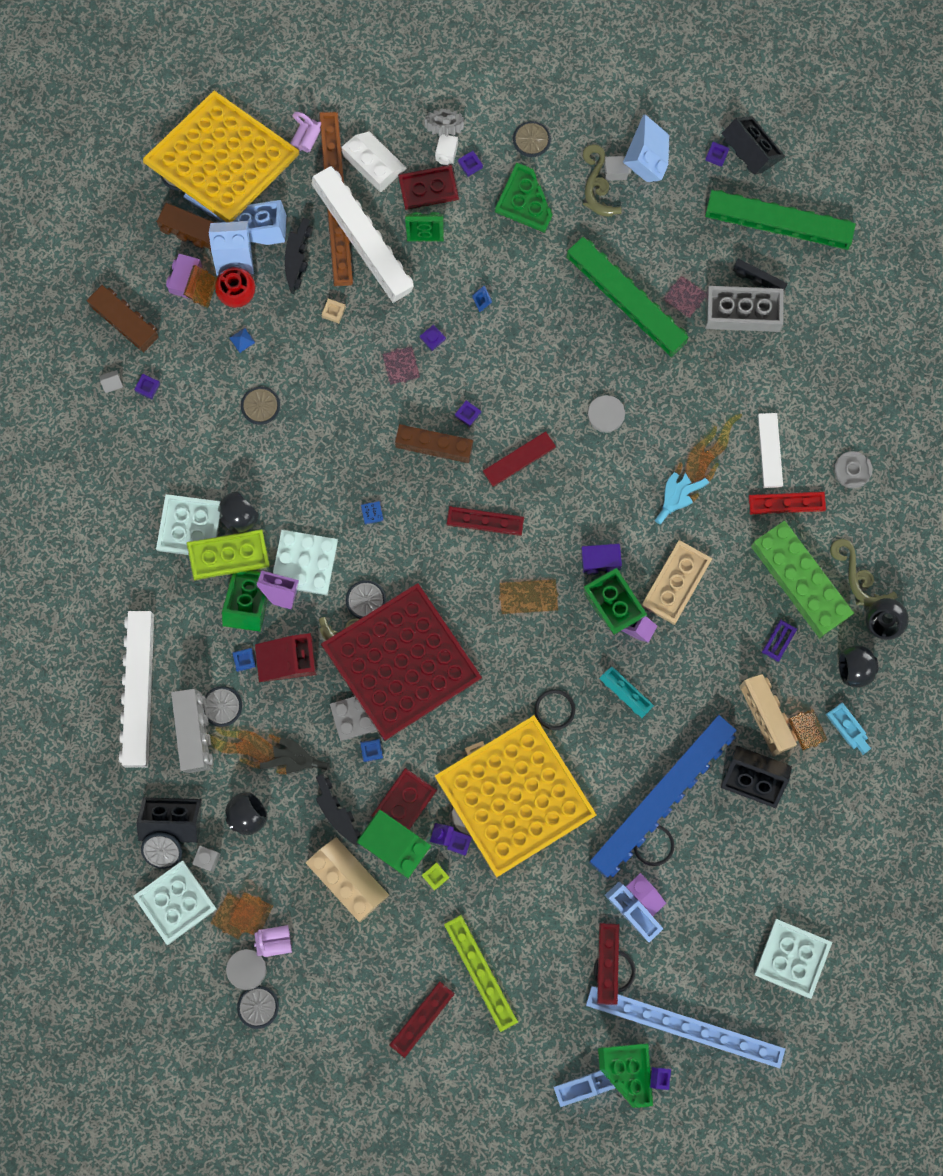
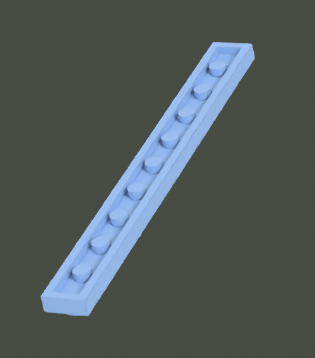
(691, 1029)

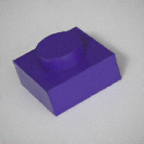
(717, 154)
(470, 163)
(432, 337)
(147, 386)
(467, 413)
(441, 834)
(459, 843)
(660, 1078)

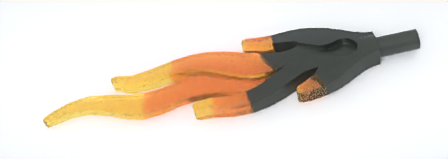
(267, 755)

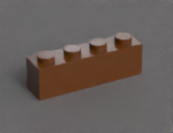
(185, 225)
(122, 318)
(434, 443)

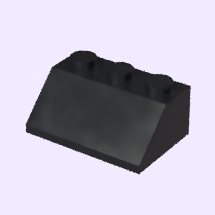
(752, 144)
(756, 777)
(172, 816)

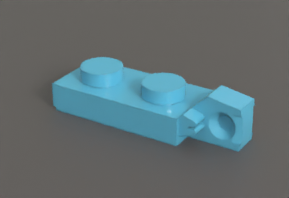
(849, 728)

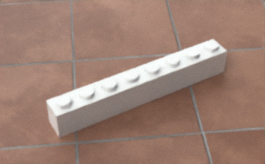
(362, 234)
(137, 689)

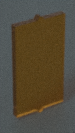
(528, 596)

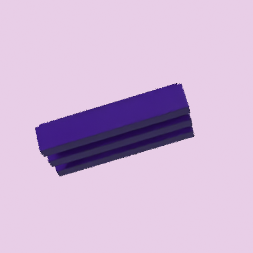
(771, 654)

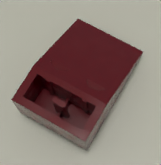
(286, 658)

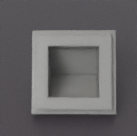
(111, 381)

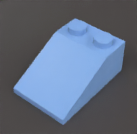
(648, 151)
(265, 222)
(231, 246)

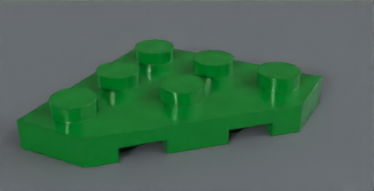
(524, 200)
(629, 1072)

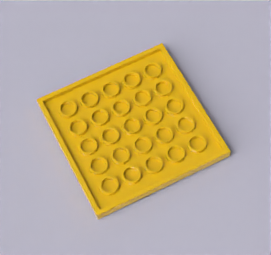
(221, 157)
(515, 796)

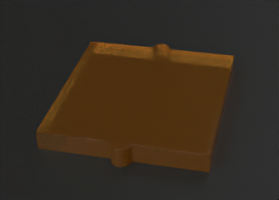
(200, 286)
(807, 729)
(250, 914)
(224, 915)

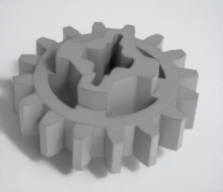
(444, 122)

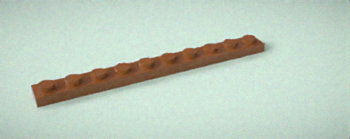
(338, 240)

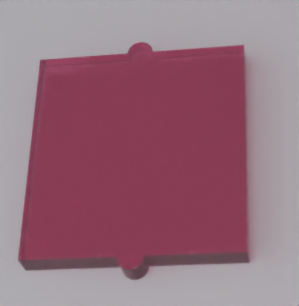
(685, 297)
(401, 365)

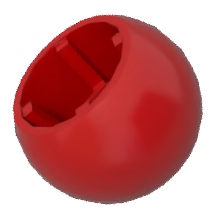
(238, 295)

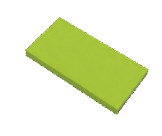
(227, 554)

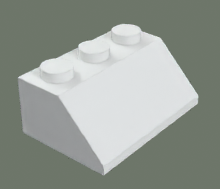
(372, 160)

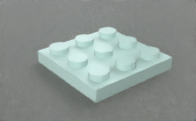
(186, 521)
(307, 560)
(175, 902)
(793, 958)

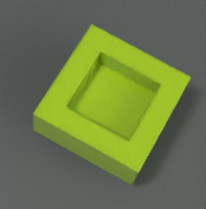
(435, 876)

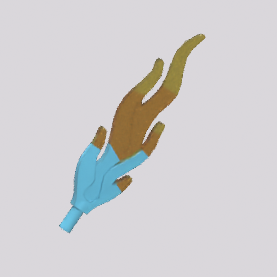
(694, 478)

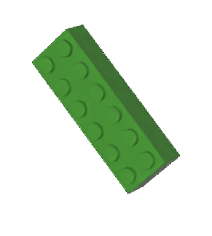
(802, 579)

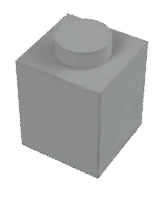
(615, 168)
(206, 859)

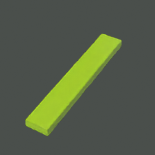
(480, 973)

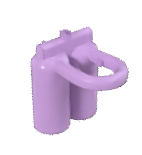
(306, 132)
(273, 941)

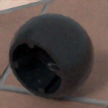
(237, 512)
(883, 628)
(857, 666)
(245, 813)

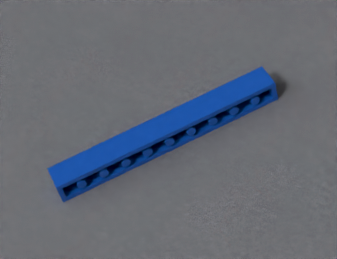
(660, 799)

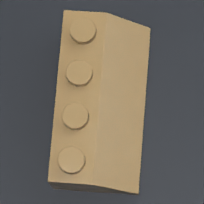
(768, 715)
(347, 879)

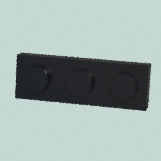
(757, 276)

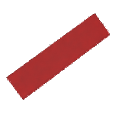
(787, 503)

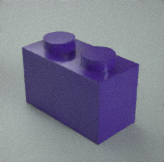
(600, 558)

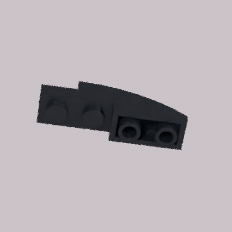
(294, 255)
(339, 819)

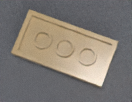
(676, 582)

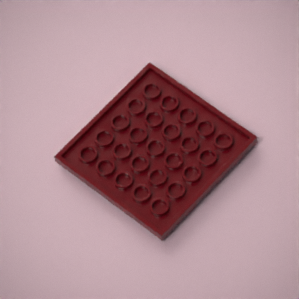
(401, 661)

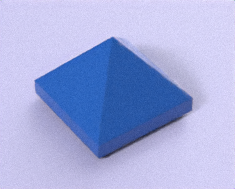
(482, 298)
(242, 340)

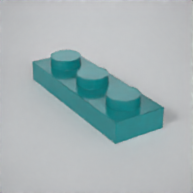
(626, 692)

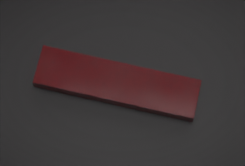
(519, 459)
(485, 521)
(608, 964)
(422, 1019)

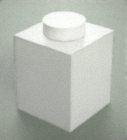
(446, 149)

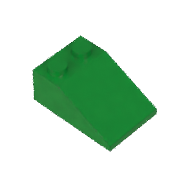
(424, 226)
(614, 601)
(244, 602)
(393, 843)

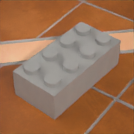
(744, 308)
(191, 731)

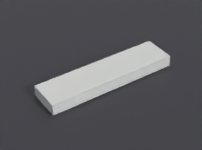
(770, 450)

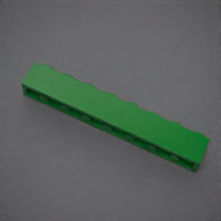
(780, 219)
(627, 296)

